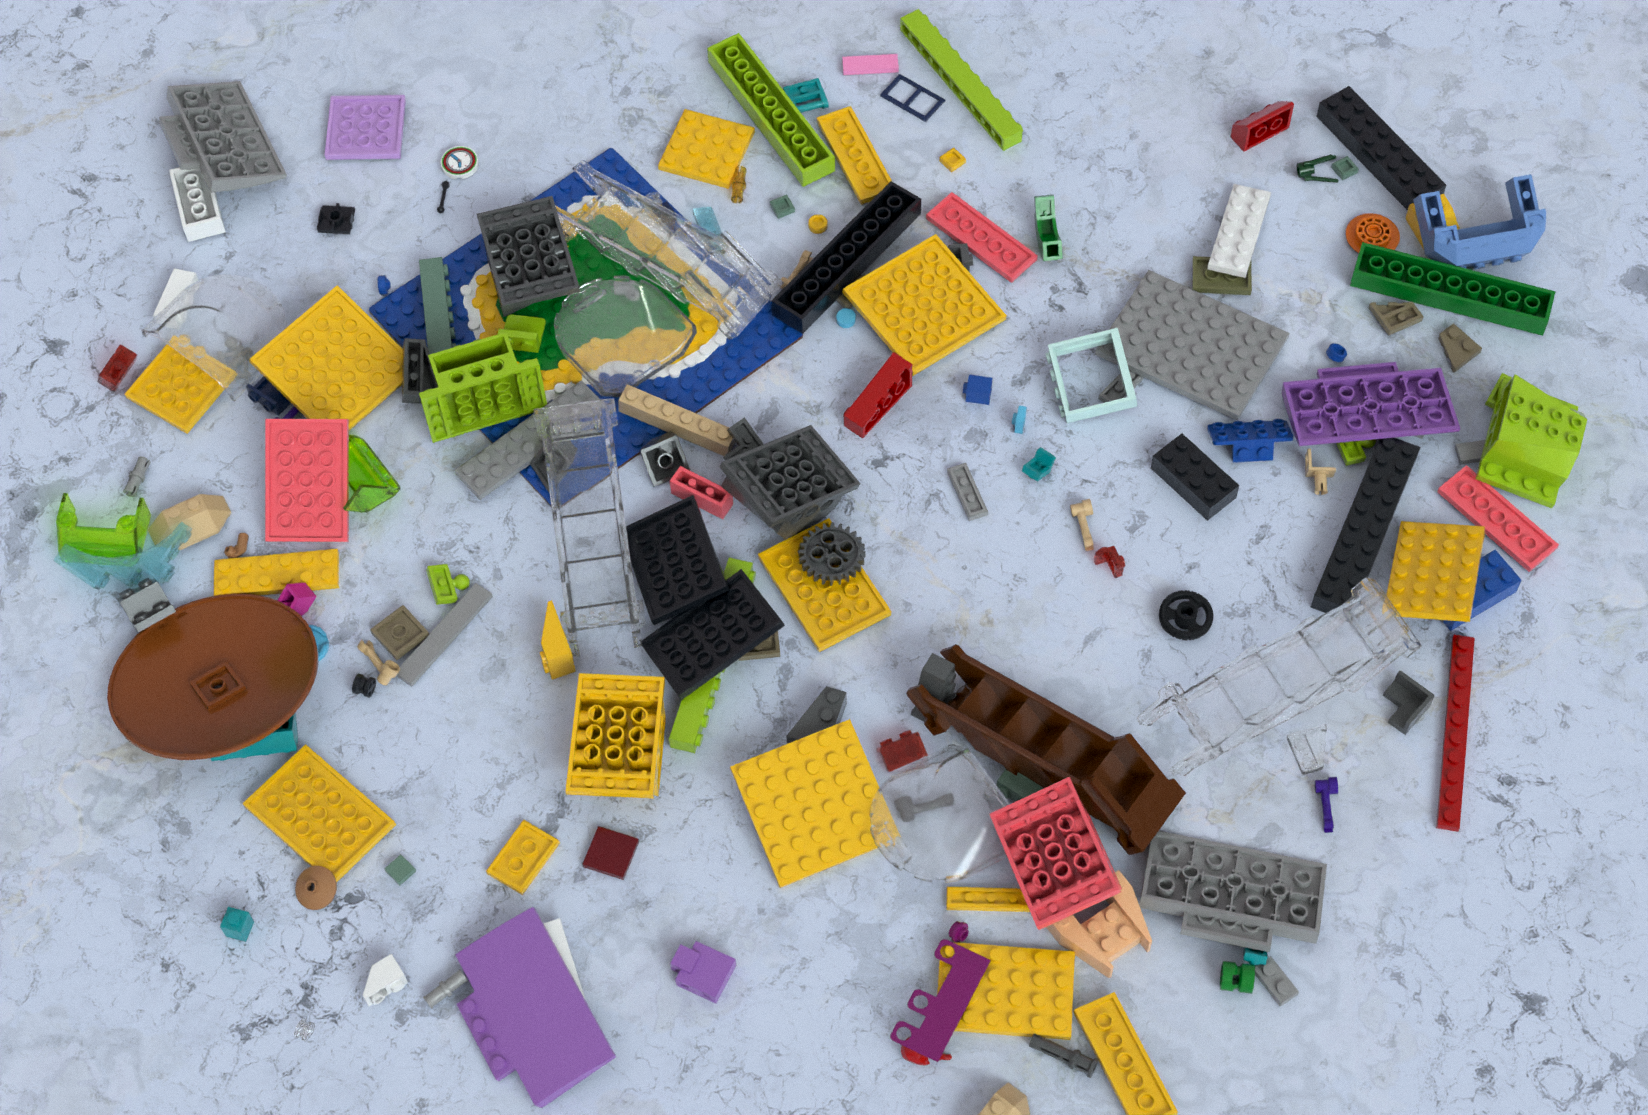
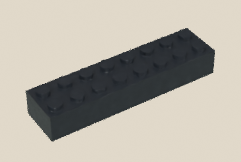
(1378, 147)

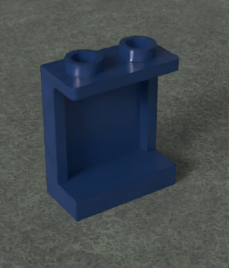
(268, 396)

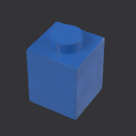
(978, 389)

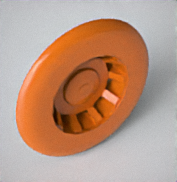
(1374, 230)

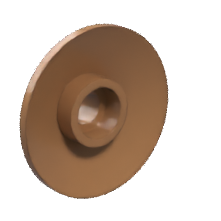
(324, 888)

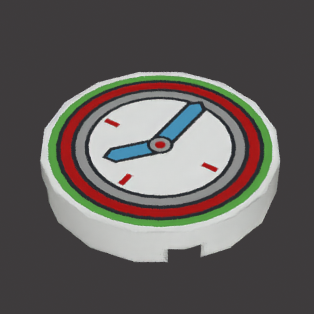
(459, 162)

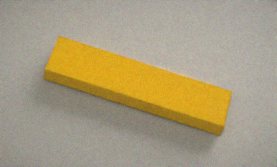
(986, 899)

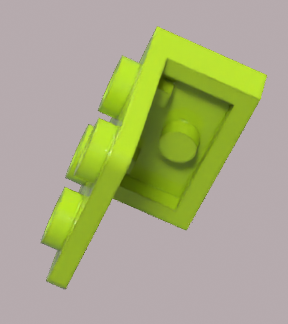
(524, 332)

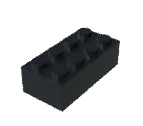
(1194, 476)

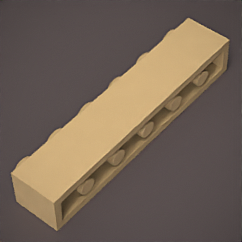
(675, 419)

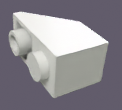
(383, 979)

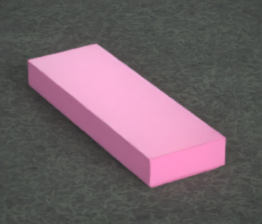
(870, 64)

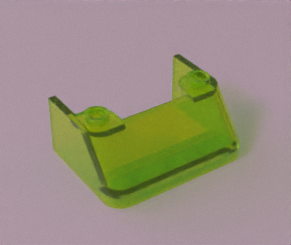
(367, 478)
(122, 541)

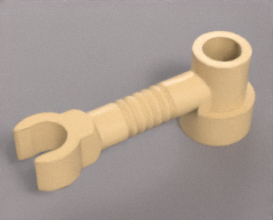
(804, 260)
(1082, 510)
(387, 670)

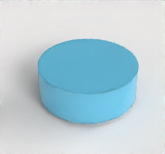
(846, 318)

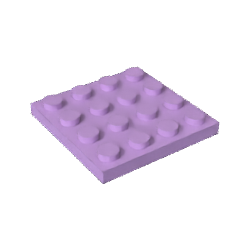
(365, 127)

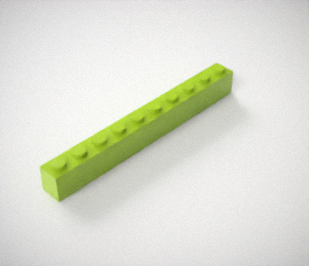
(961, 79)
(694, 708)

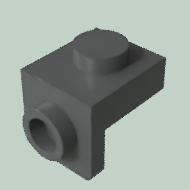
(961, 252)

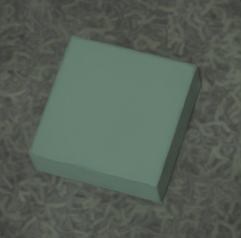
(1344, 168)
(782, 206)
(400, 870)

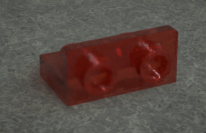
(902, 750)

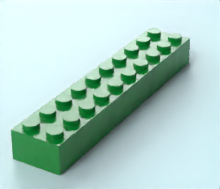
(1453, 288)

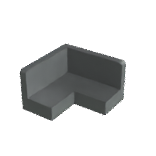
(744, 437)
(1410, 698)

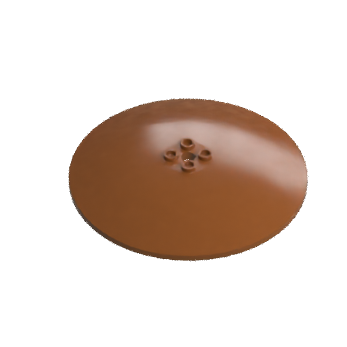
(168, 673)

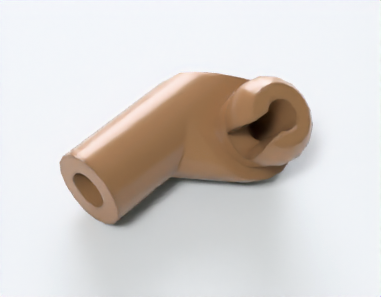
(240, 548)

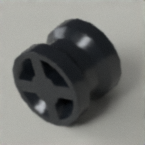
(364, 685)

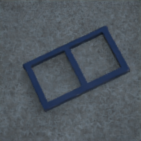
(905, 106)

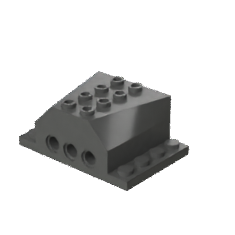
(527, 254)
(789, 481)

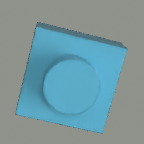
(1019, 419)

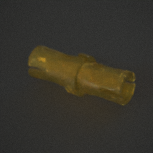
(738, 184)

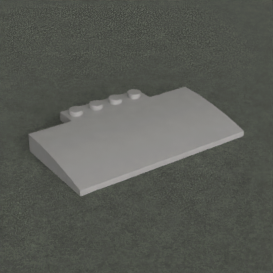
(220, 135)
(1233, 891)

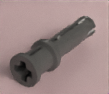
(1072, 1058)

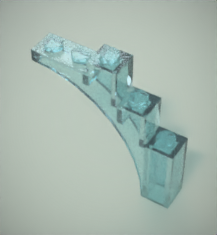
(127, 569)

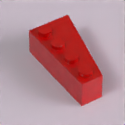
(879, 395)

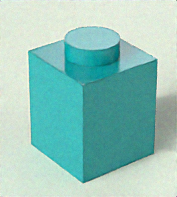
(237, 924)

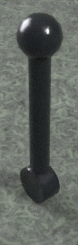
(445, 185)

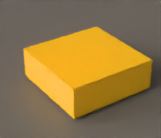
(952, 159)

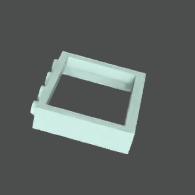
(1082, 343)

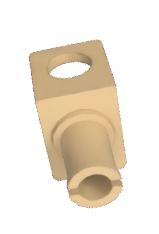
(1319, 473)

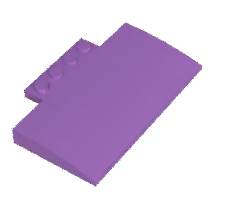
(1368, 404)
(530, 1010)

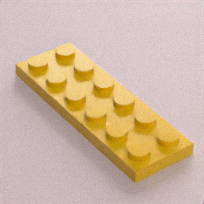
(854, 153)
(273, 572)
(1124, 1058)

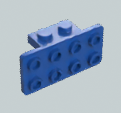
(1250, 439)

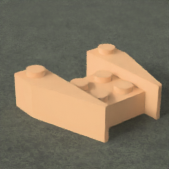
(1107, 932)

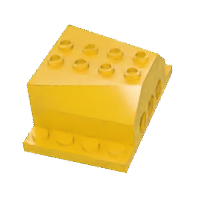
(617, 736)

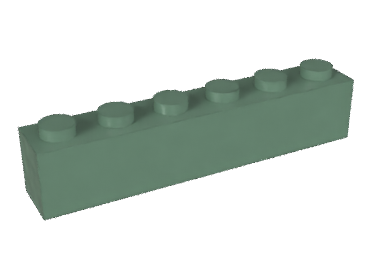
(437, 304)

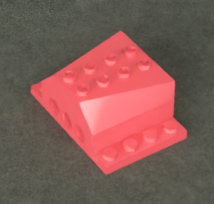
(1055, 853)

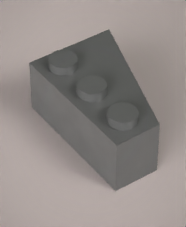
(417, 370)
(938, 679)
(822, 714)

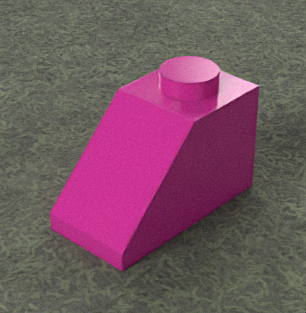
(298, 597)

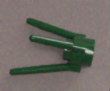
(1306, 168)

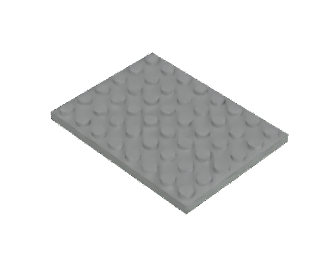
(1195, 344)

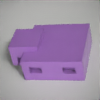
(702, 970)

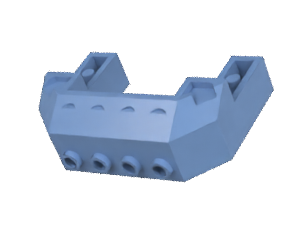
(1487, 242)

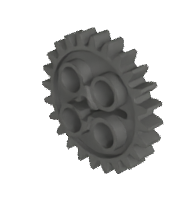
(832, 553)

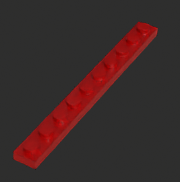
(1455, 733)

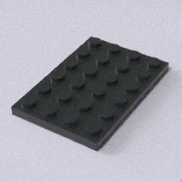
(674, 560)
(712, 635)

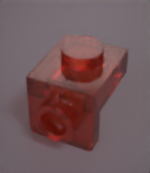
(1110, 555)

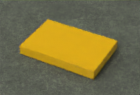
(523, 857)

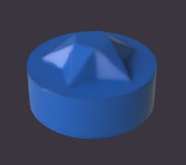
(383, 284)
(1336, 352)

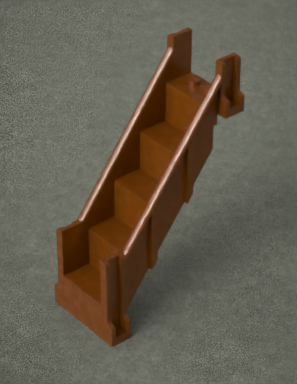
(1049, 744)

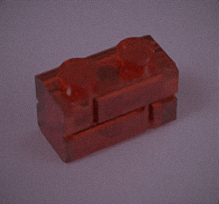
(117, 368)

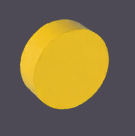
(817, 224)

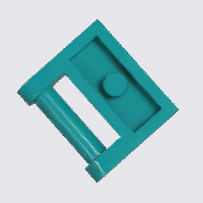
(807, 91)

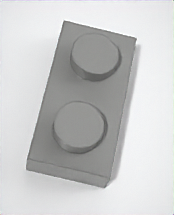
(1276, 981)

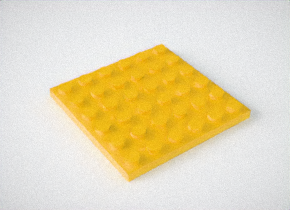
(924, 304)
(333, 361)
(810, 802)

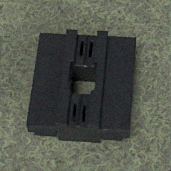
(343, 219)

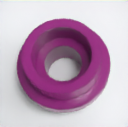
(958, 931)

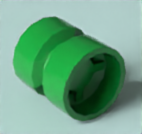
(1245, 977)

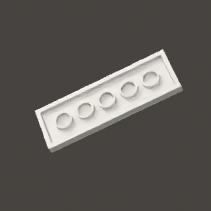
(1239, 231)

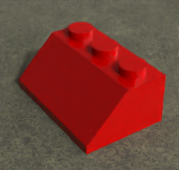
(1262, 124)

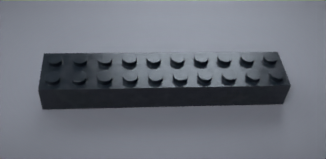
(846, 257)
(1366, 522)

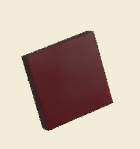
(610, 853)

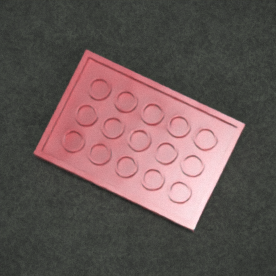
(306, 480)

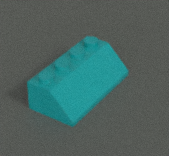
(281, 740)

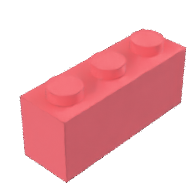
(708, 494)

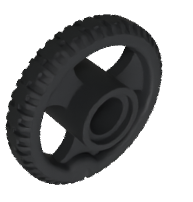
(1186, 607)

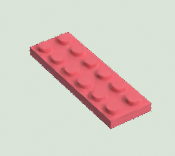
(982, 236)
(1501, 519)

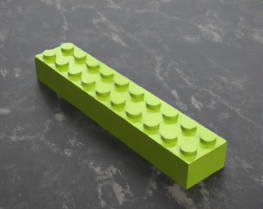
(771, 109)

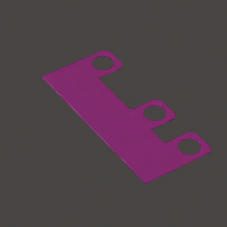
(948, 1006)

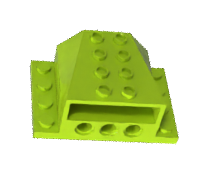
(480, 387)
(1530, 442)

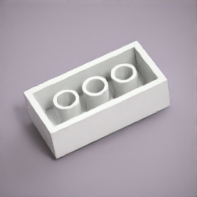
(196, 204)

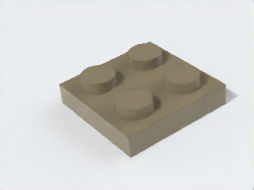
(399, 632)

